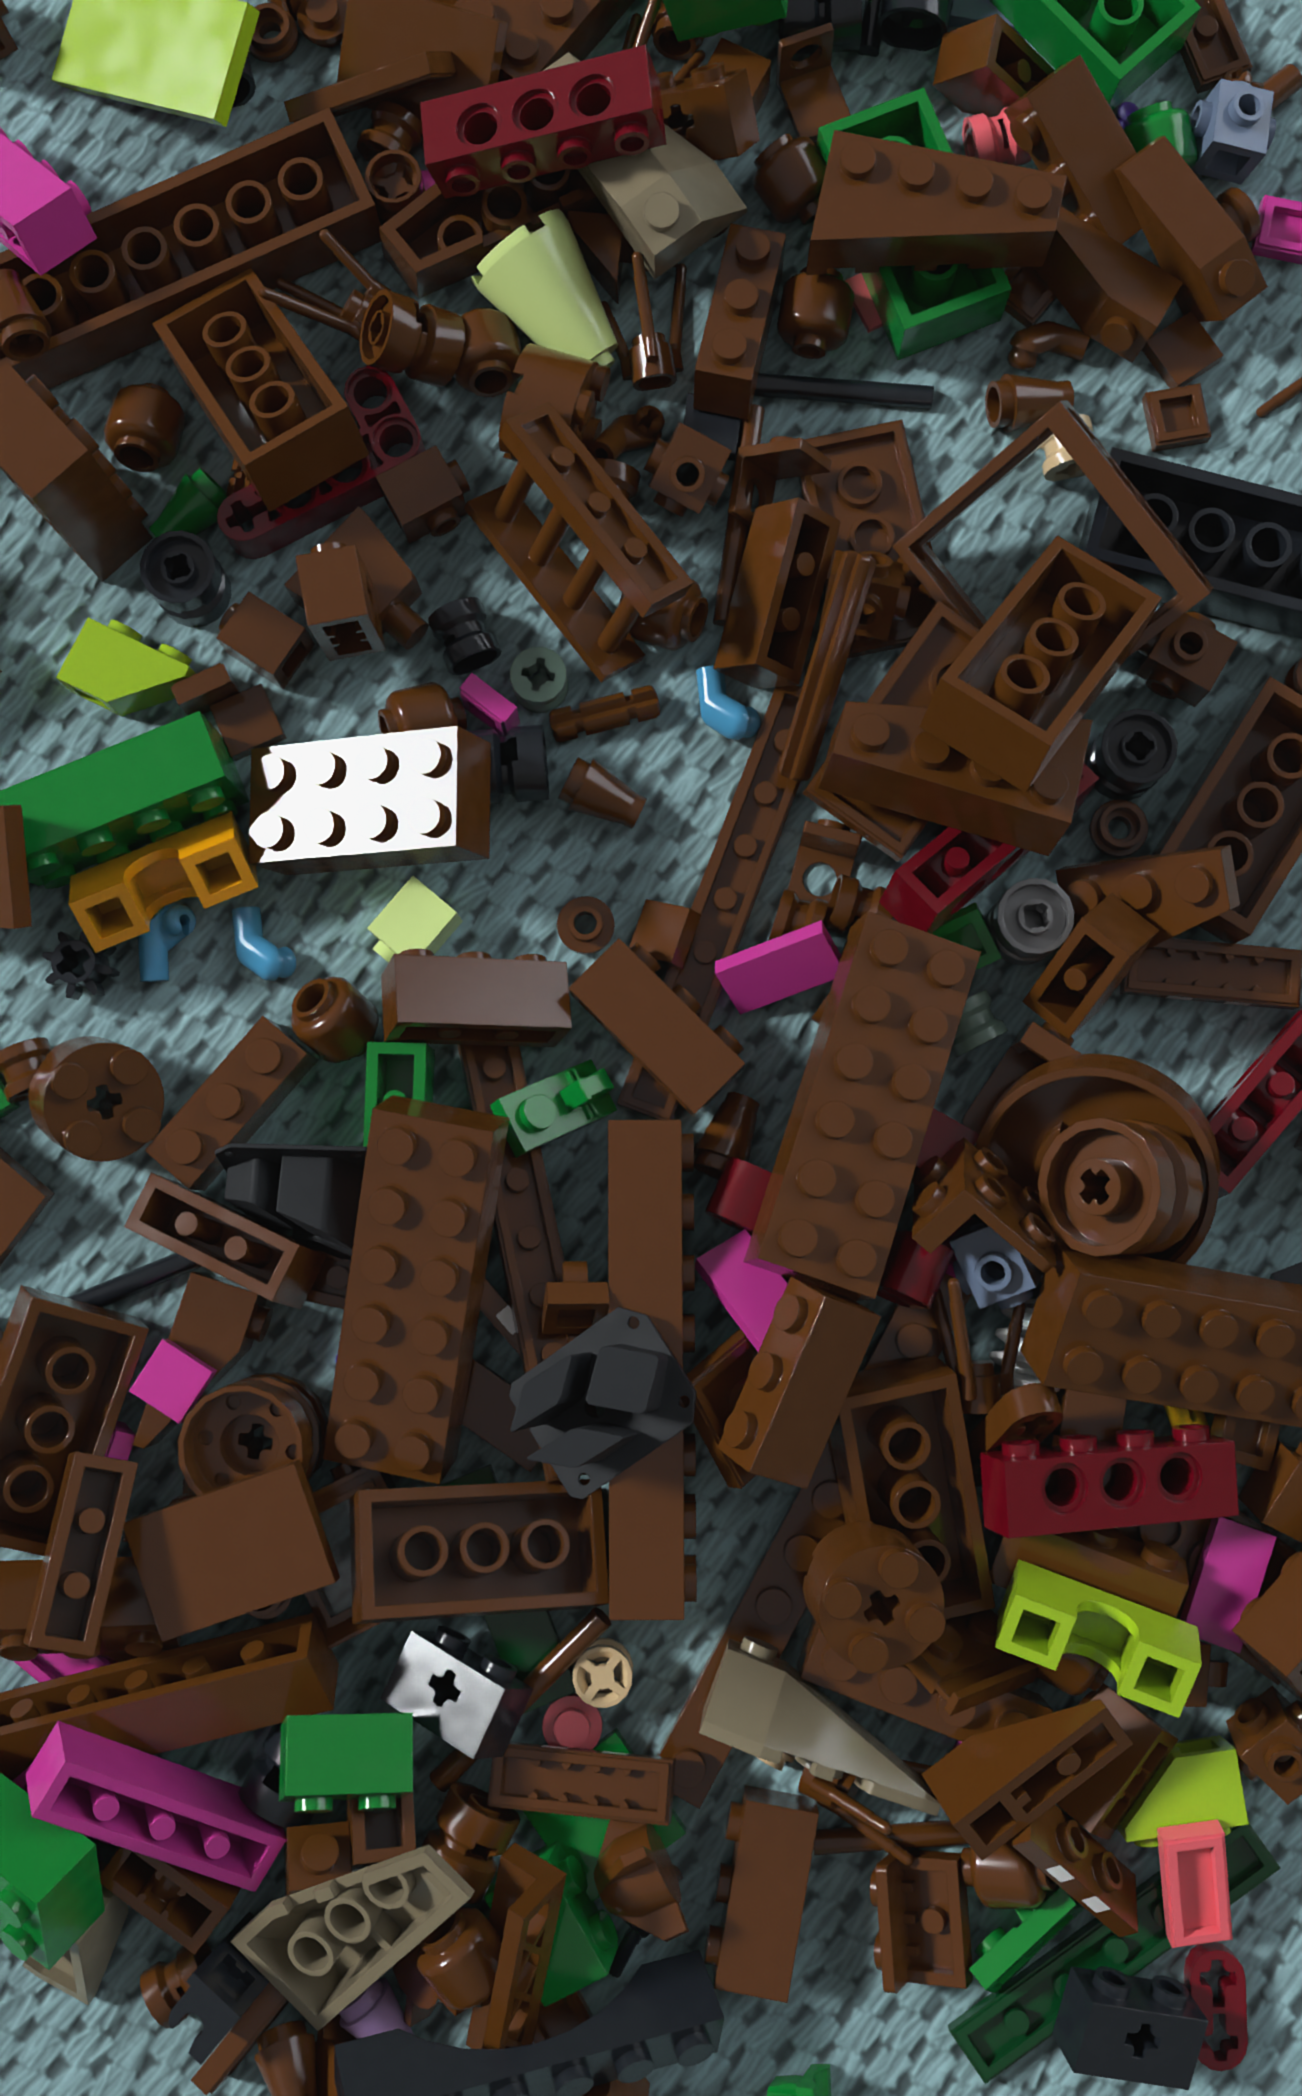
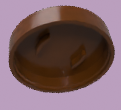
(1100, 1087)

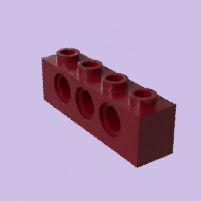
(543, 122)
(954, 872)
(1259, 1105)
(1198, 1486)

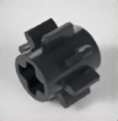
(64, 961)

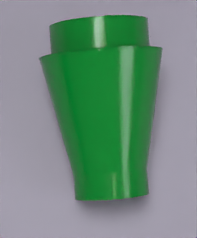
(191, 506)

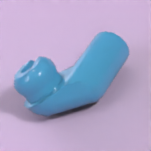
(721, 711)
(166, 930)
(257, 952)

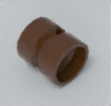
(411, 339)
(472, 1835)

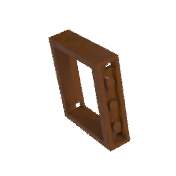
(1111, 482)

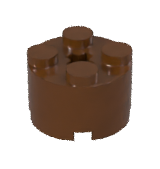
(563, 380)
(125, 1117)
(892, 1623)

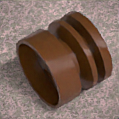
(219, 1437)

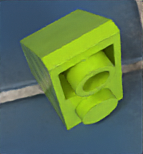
(119, 671)
(1192, 1785)

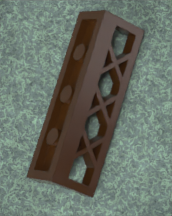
(526, 1917)

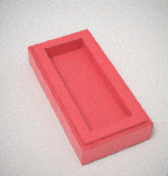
(1194, 1883)

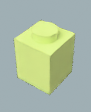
(413, 921)

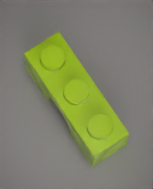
(1143, 1649)

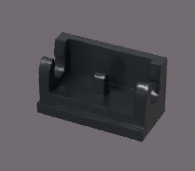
(219, 1993)

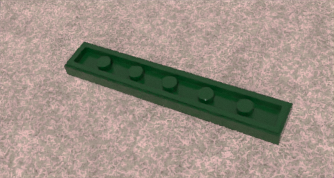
(1026, 2008)

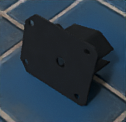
(298, 1189)
(608, 1368)

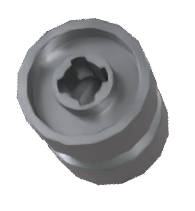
(1031, 920)

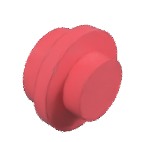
(572, 1723)

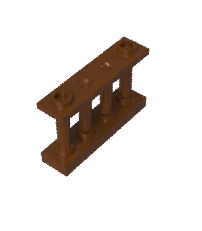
(602, 520)

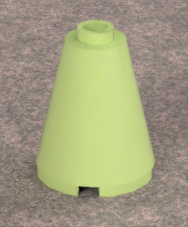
(548, 290)

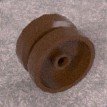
(1120, 1187)

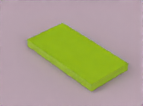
(159, 53)

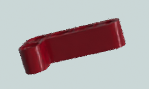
(330, 499)
(910, 1273)

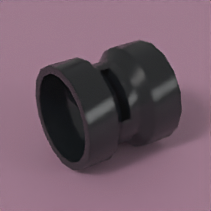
(464, 634)

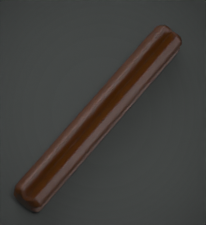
(827, 665)

